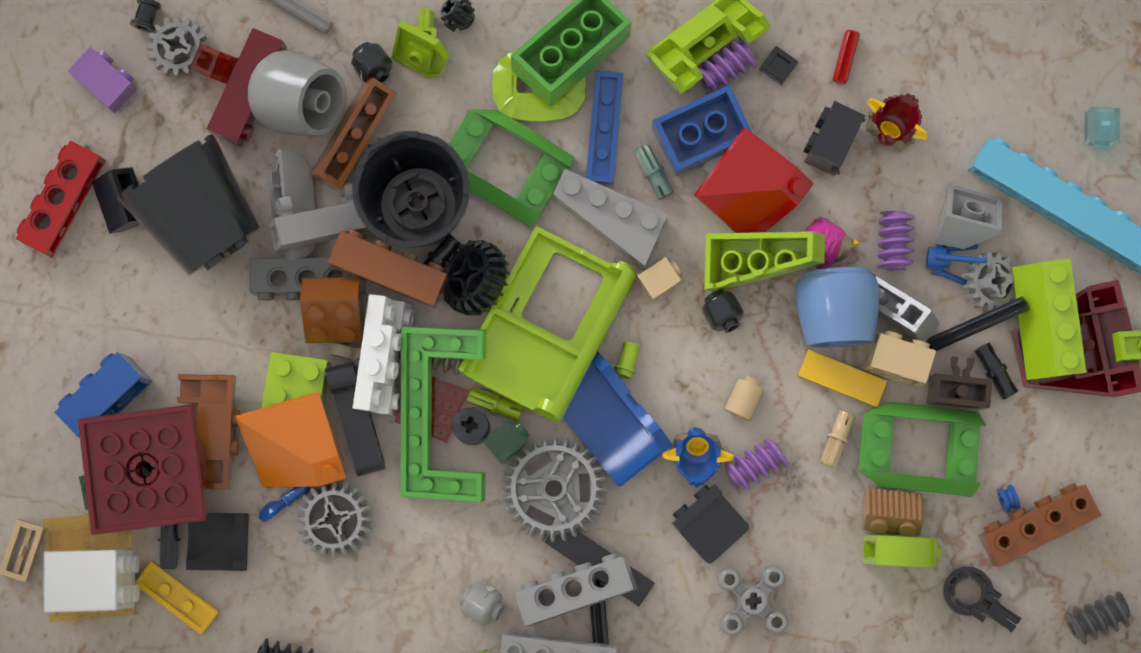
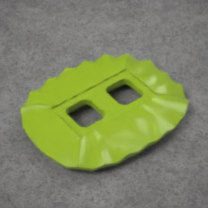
(529, 105)

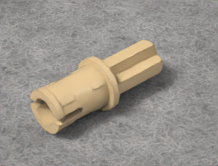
(837, 439)

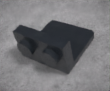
(709, 523)

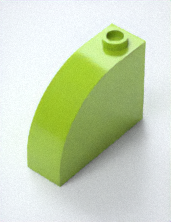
(901, 551)

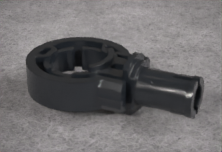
(995, 610)

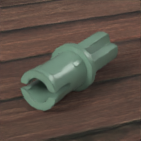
(653, 171)

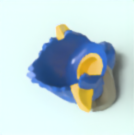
(697, 455)

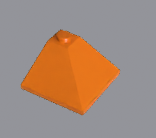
(293, 443)

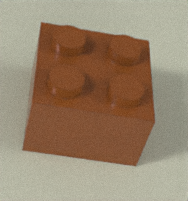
(332, 310)

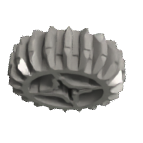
(339, 532)

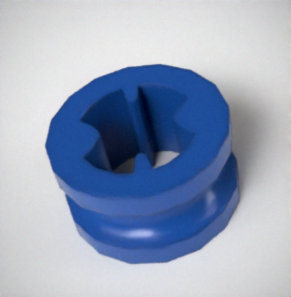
(1008, 498)

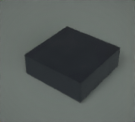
(778, 65)

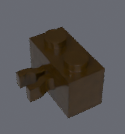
(960, 390)

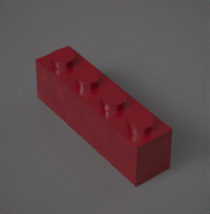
(233, 114)

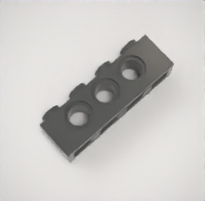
(265, 269)

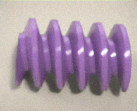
(727, 65)
(895, 240)
(755, 464)

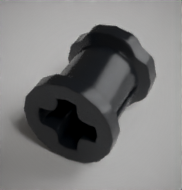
(145, 15)

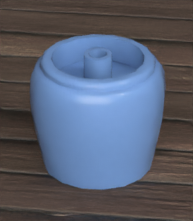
(838, 306)

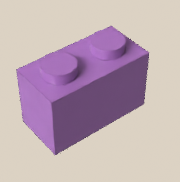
(102, 79)

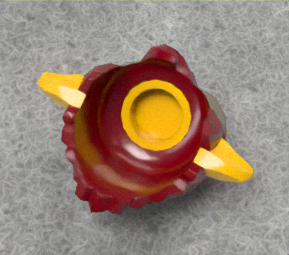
(896, 121)

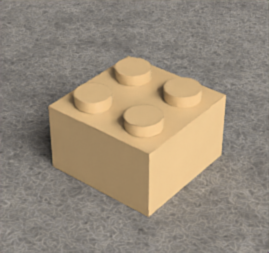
(899, 359)

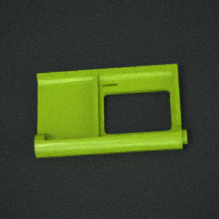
(530, 361)

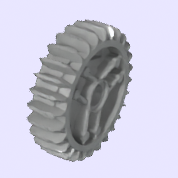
(566, 507)

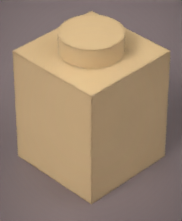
(659, 278)

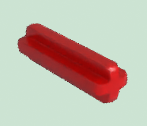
(846, 56)

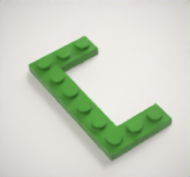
(417, 350)

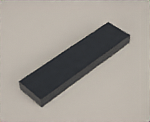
(586, 550)

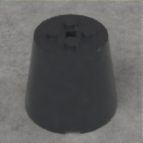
(409, 168)
(193, 206)

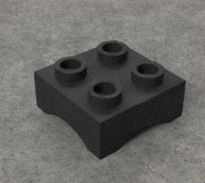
(218, 543)

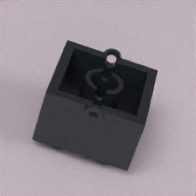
(835, 136)

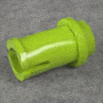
(627, 360)

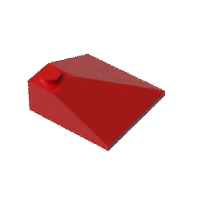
(752, 186)

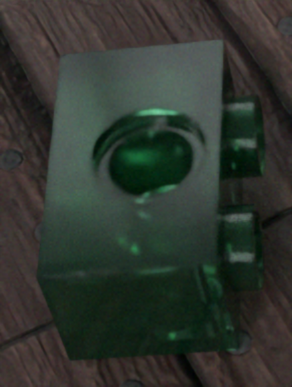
(507, 440)

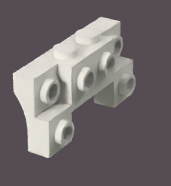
(380, 354)

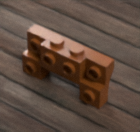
(214, 422)

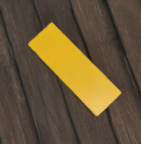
(842, 378)
(177, 598)

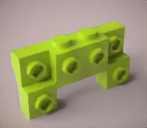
(703, 36)

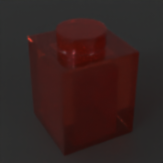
(213, 63)

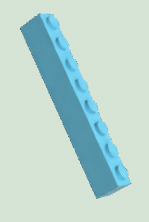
(1059, 201)

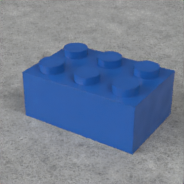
(700, 130)
(104, 392)

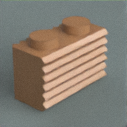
(892, 512)

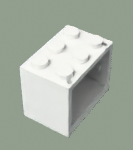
(90, 580)

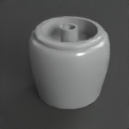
(296, 94)

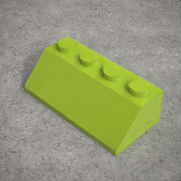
(1051, 324)

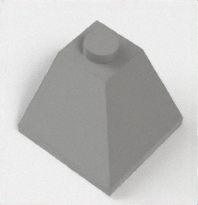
(968, 218)

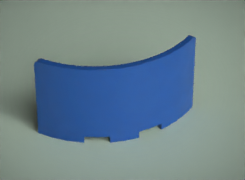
(614, 423)

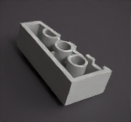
(613, 216)

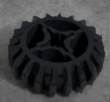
(475, 277)

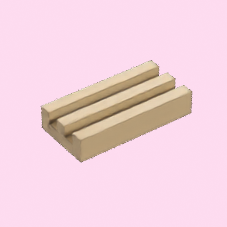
(19, 525)

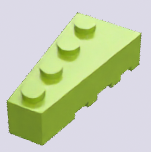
(753, 257)

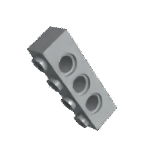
(536, 611)
(539, 644)

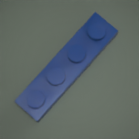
(604, 127)

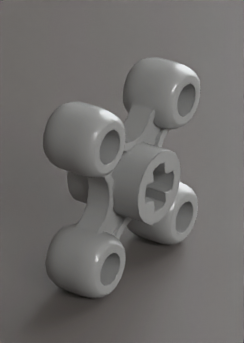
(761, 609)

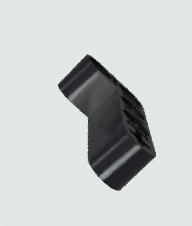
(356, 423)

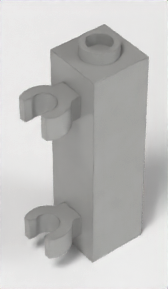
(315, 225)

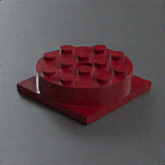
(113, 460)

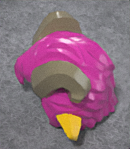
(836, 241)

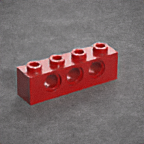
(61, 215)

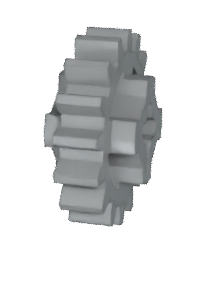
(172, 57)
(991, 282)

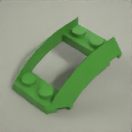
(539, 183)
(961, 453)

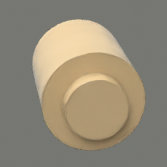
(744, 398)

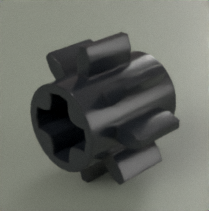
(457, 14)

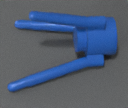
(941, 257)

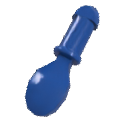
(275, 507)

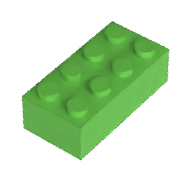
(570, 47)

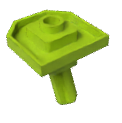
(419, 47)

